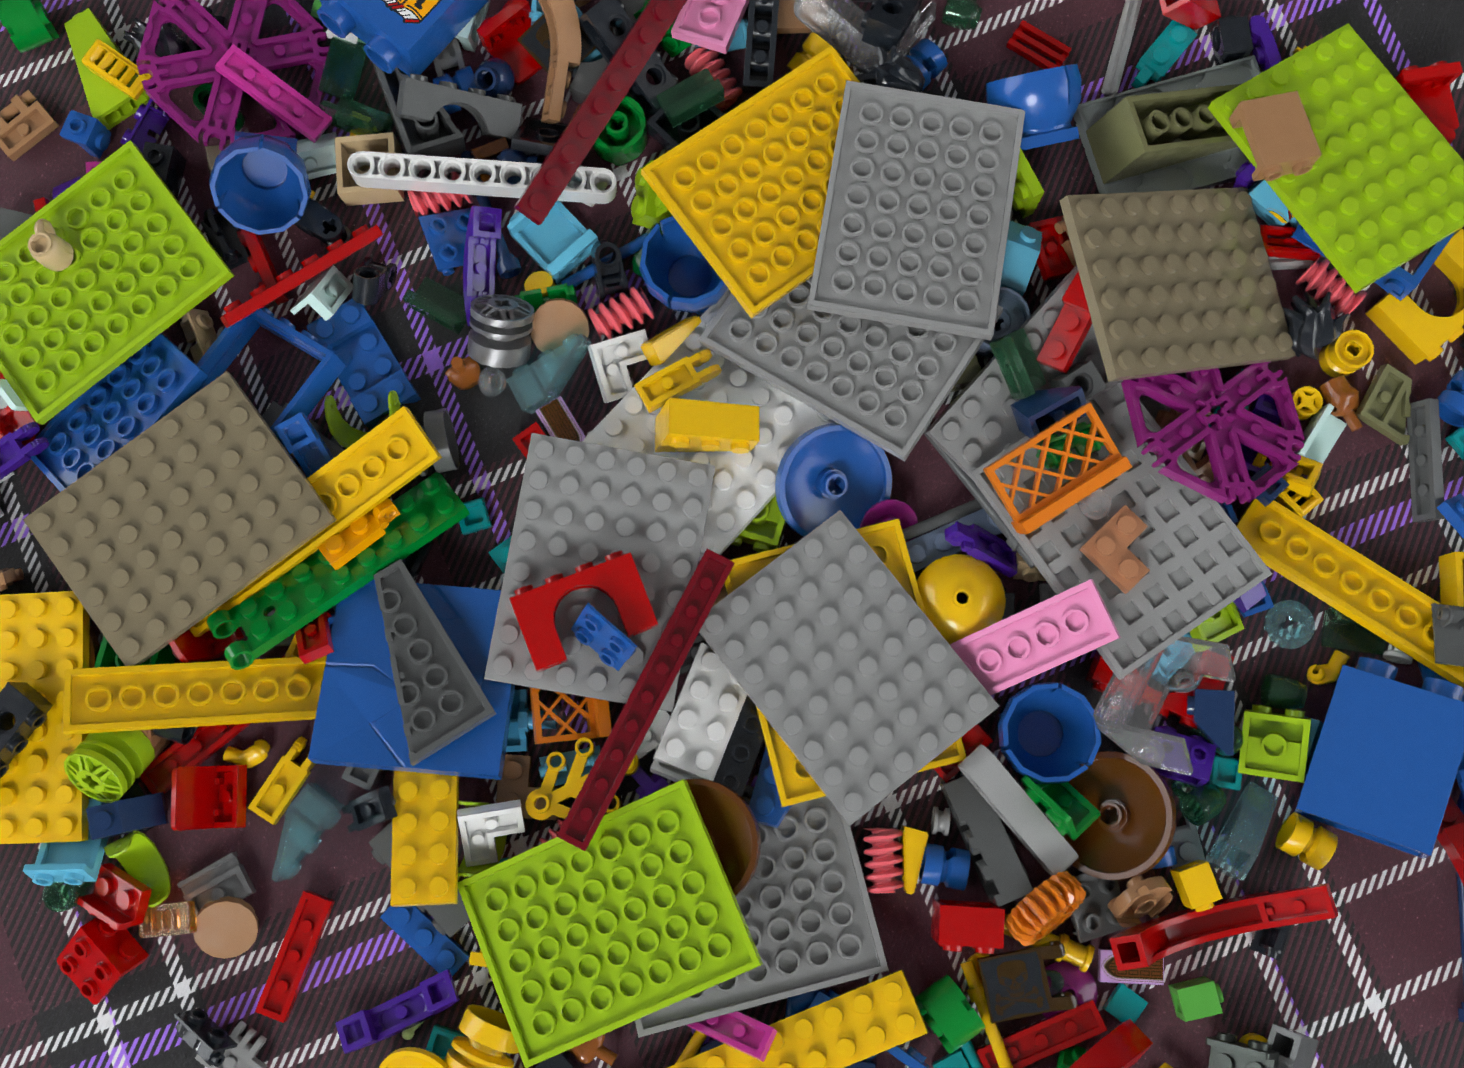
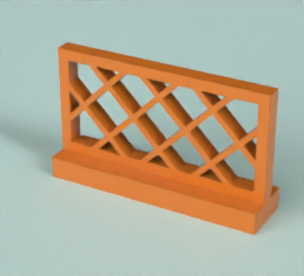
(1063, 495)
(596, 713)

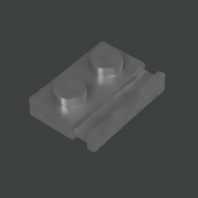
(218, 880)

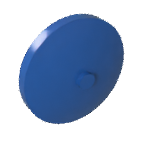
(829, 473)

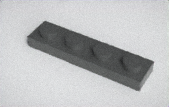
(1425, 460)

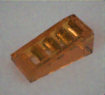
(166, 920)

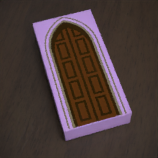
(560, 421)
(1109, 973)

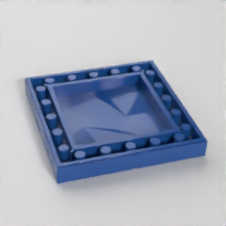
(358, 700)

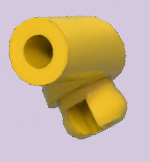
(1327, 672)
(251, 756)

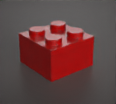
(968, 924)

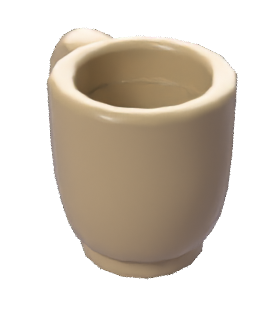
(49, 248)

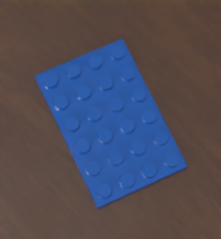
(117, 410)

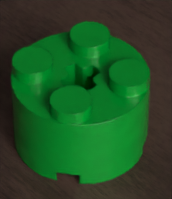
(27, 23)
(630, 135)
(949, 1014)

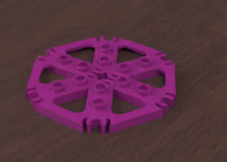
(214, 40)
(1229, 427)

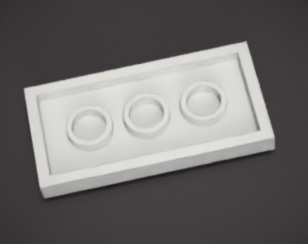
(702, 717)

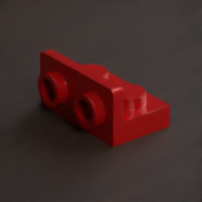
(117, 898)

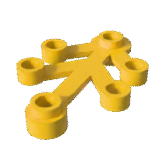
(570, 789)

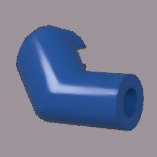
(799, 1002)

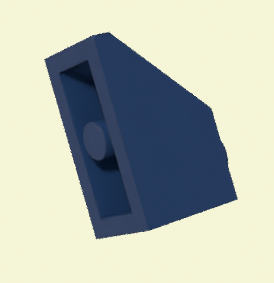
(1046, 408)
(1214, 716)
(127, 816)

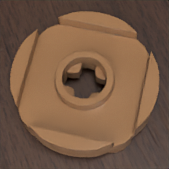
(1140, 898)

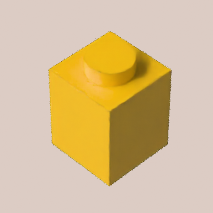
(1196, 885)

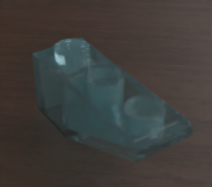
(547, 376)
(303, 825)
(1243, 832)

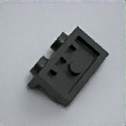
(1229, 1053)

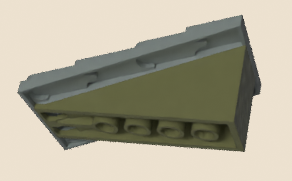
(1164, 133)

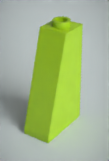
(105, 100)

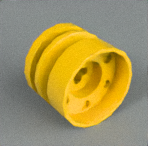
(486, 1042)

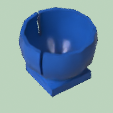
(1048, 102)
(260, 183)
(678, 271)
(1048, 733)

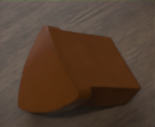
(489, 151)

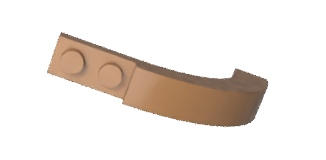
(564, 54)

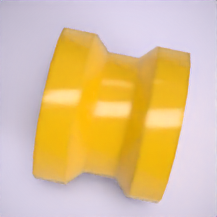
(1310, 399)

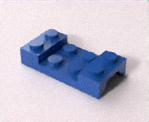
(368, 359)

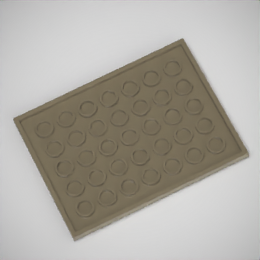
(1176, 281)
(179, 520)

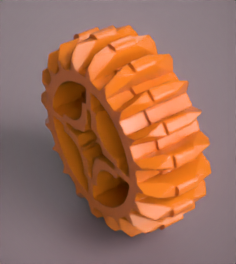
(1045, 908)

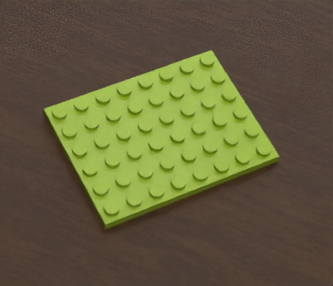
(1384, 169)
(130, 279)
(609, 929)

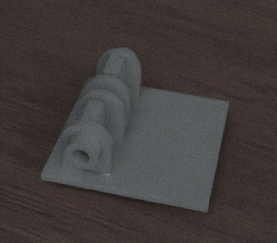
(1448, 634)
(1093, 915)

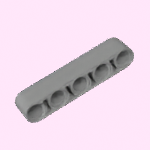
(1017, 810)

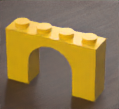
(1413, 329)

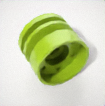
(109, 763)

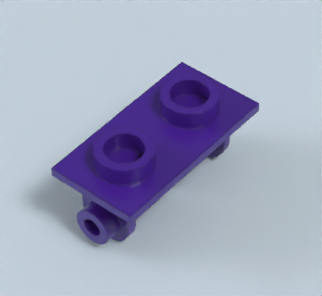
(148, 119)

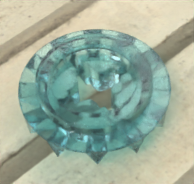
(1296, 612)

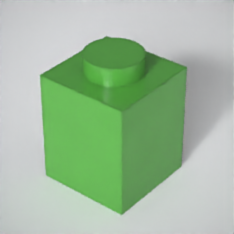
(1196, 998)

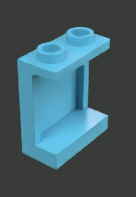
(557, 243)
(68, 861)

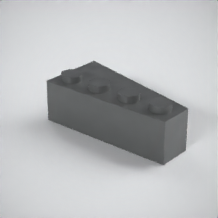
(430, 138)
(988, 842)

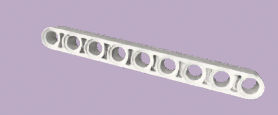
(470, 170)

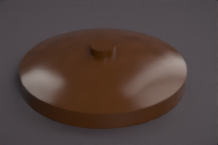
(1134, 818)
(730, 829)

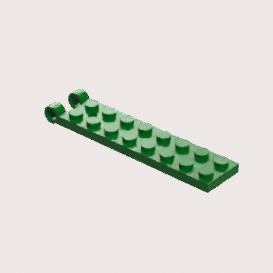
(316, 586)

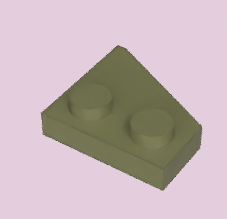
(1387, 404)

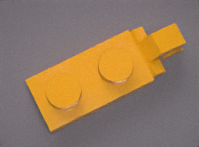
(359, 535)

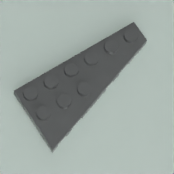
(430, 677)

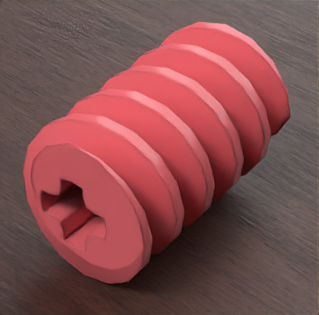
(705, 59)
(424, 201)
(1325, 281)
(621, 313)
(883, 860)

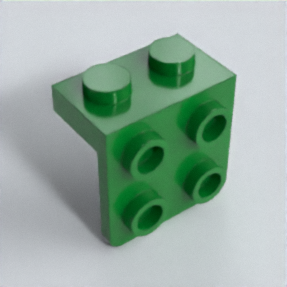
(1063, 806)

